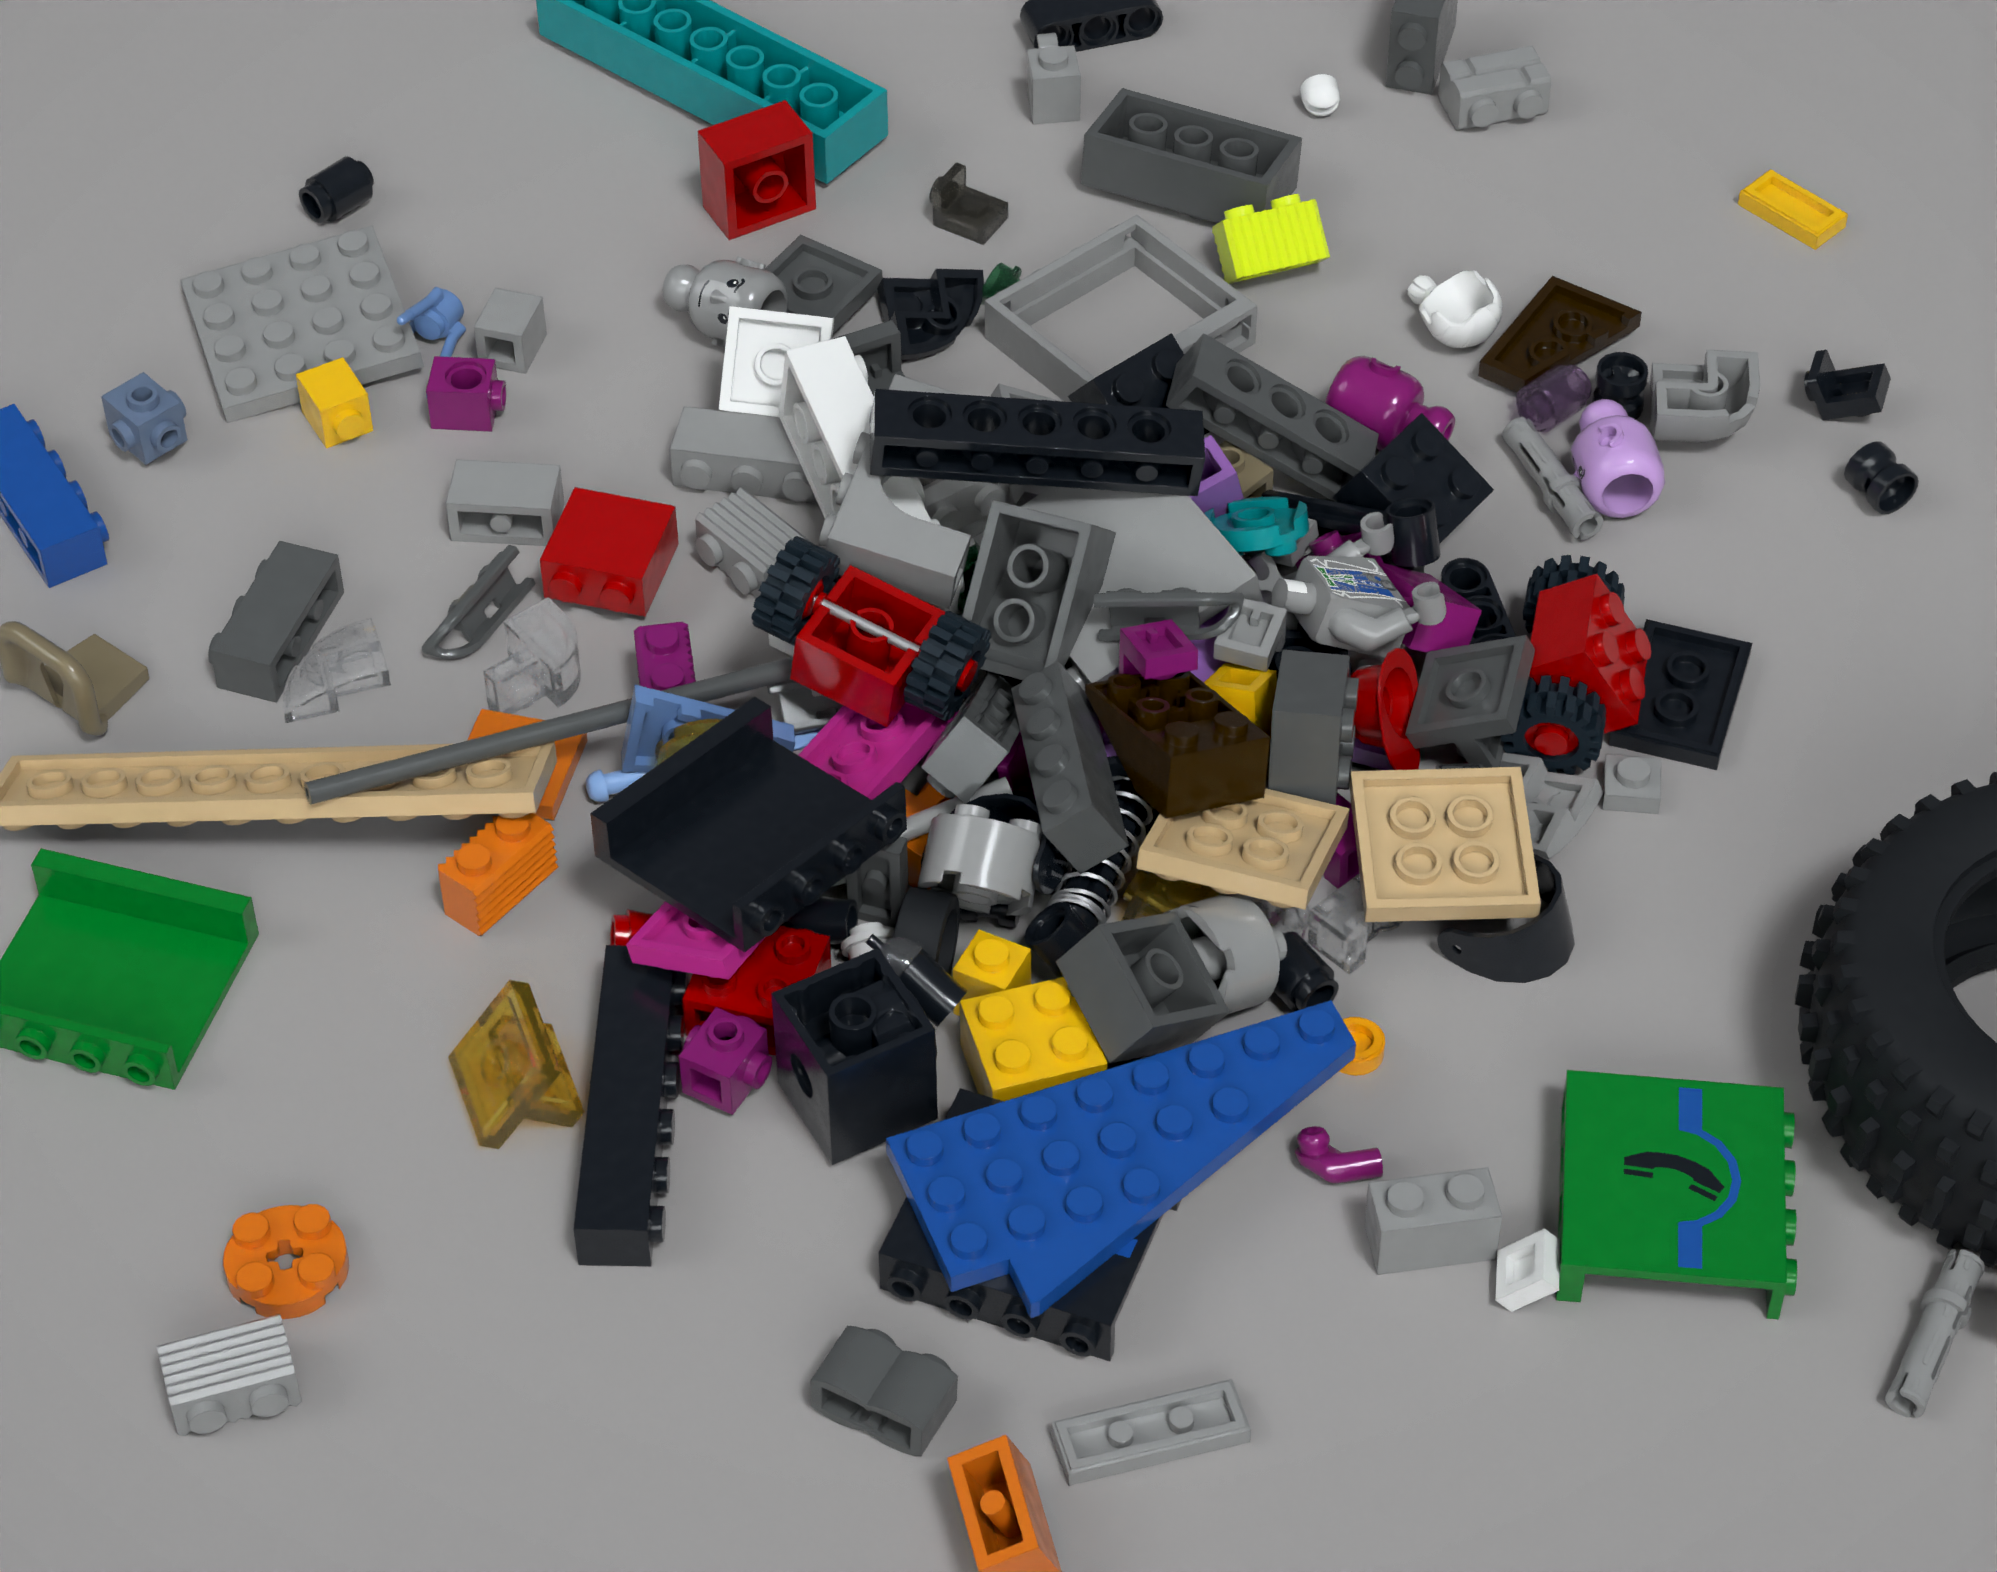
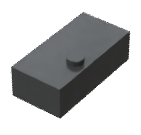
(1187, 157)

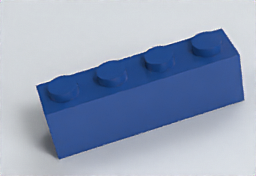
(43, 507)

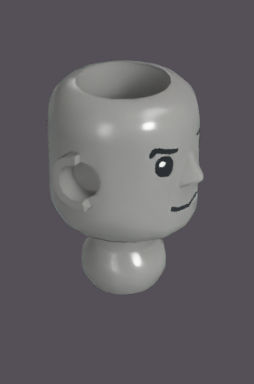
(717, 287)

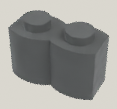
(884, 1390)

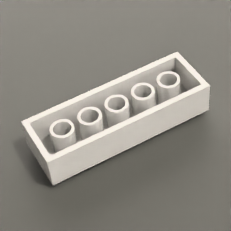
(823, 413)

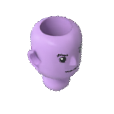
(1616, 461)

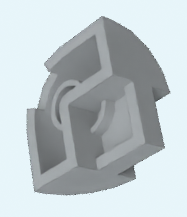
(1704, 399)

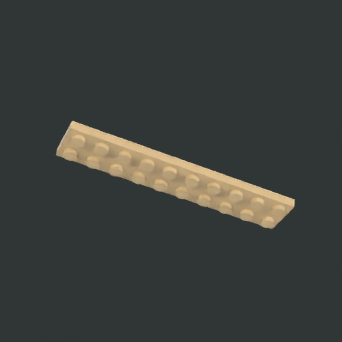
(258, 786)

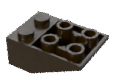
(1181, 742)

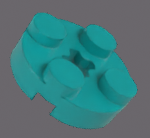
(1262, 525)

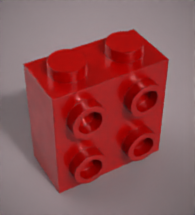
(609, 551)
(775, 964)

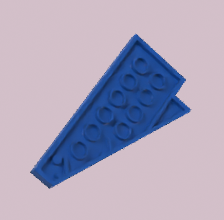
(1090, 1163)

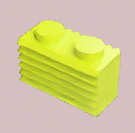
(1270, 240)

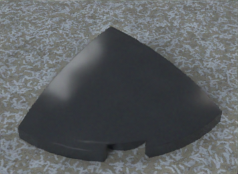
(931, 310)

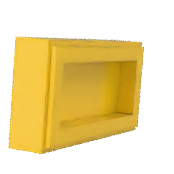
(1792, 209)

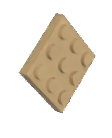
(1444, 844)
(1252, 848)

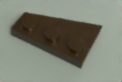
(1556, 329)

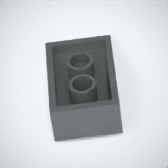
(1034, 586)

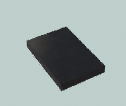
(1688, 695)

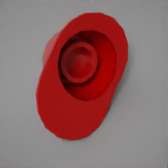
(1385, 707)

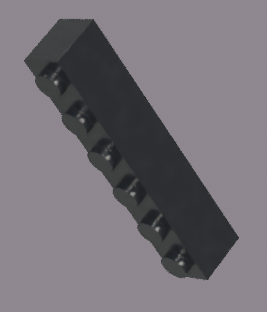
(629, 1113)

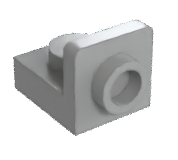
(1253, 636)

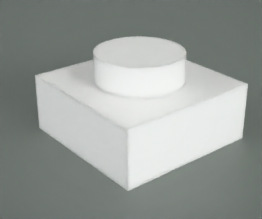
(1528, 1270)

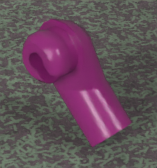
(1333, 1165)

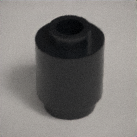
(336, 190)
(1304, 976)

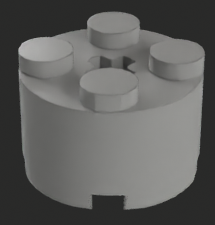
(982, 859)
(1235, 947)

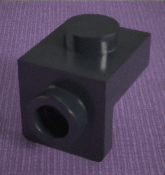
(1845, 391)

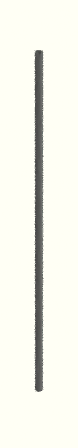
(540, 733)

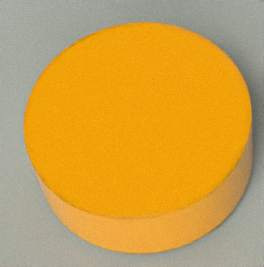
(1369, 1046)

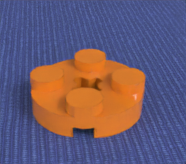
(282, 1231)

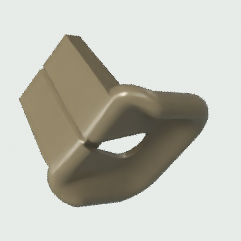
(84, 681)

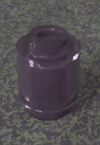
(1554, 396)

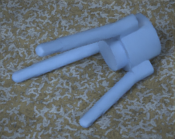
(437, 318)

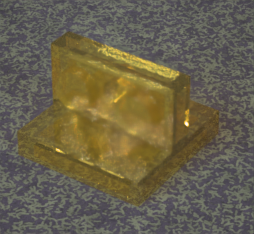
(513, 1069)

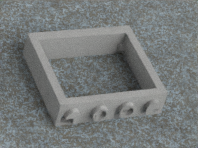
(1011, 312)

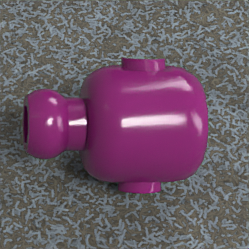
(1383, 399)

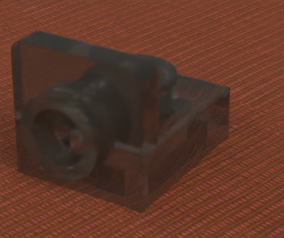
(965, 209)

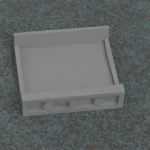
(1156, 547)

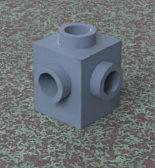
(144, 418)

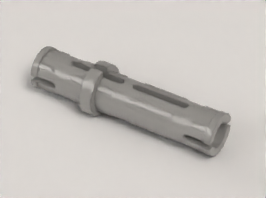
(1560, 490)
(1944, 1313)

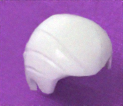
(1458, 310)

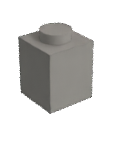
(511, 329)

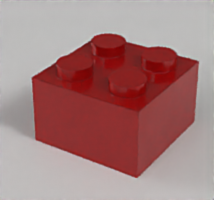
(757, 169)

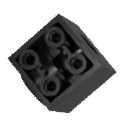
(855, 1055)

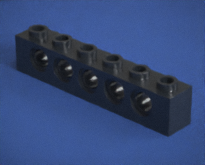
(1036, 442)

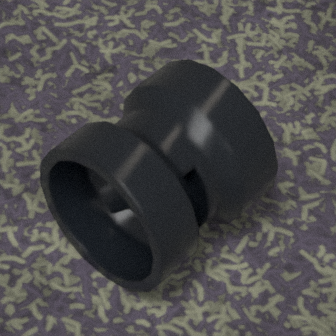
(1623, 380)
(1876, 472)

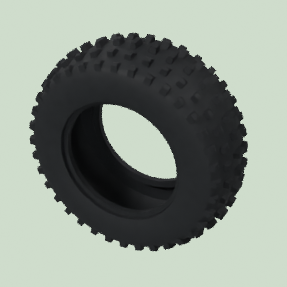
(1884, 1029)

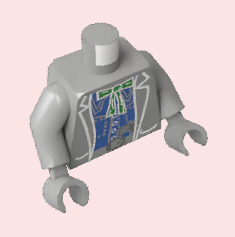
(1352, 601)

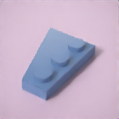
(656, 715)

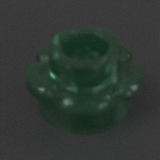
(1000, 279)

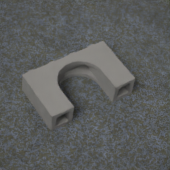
(885, 540)

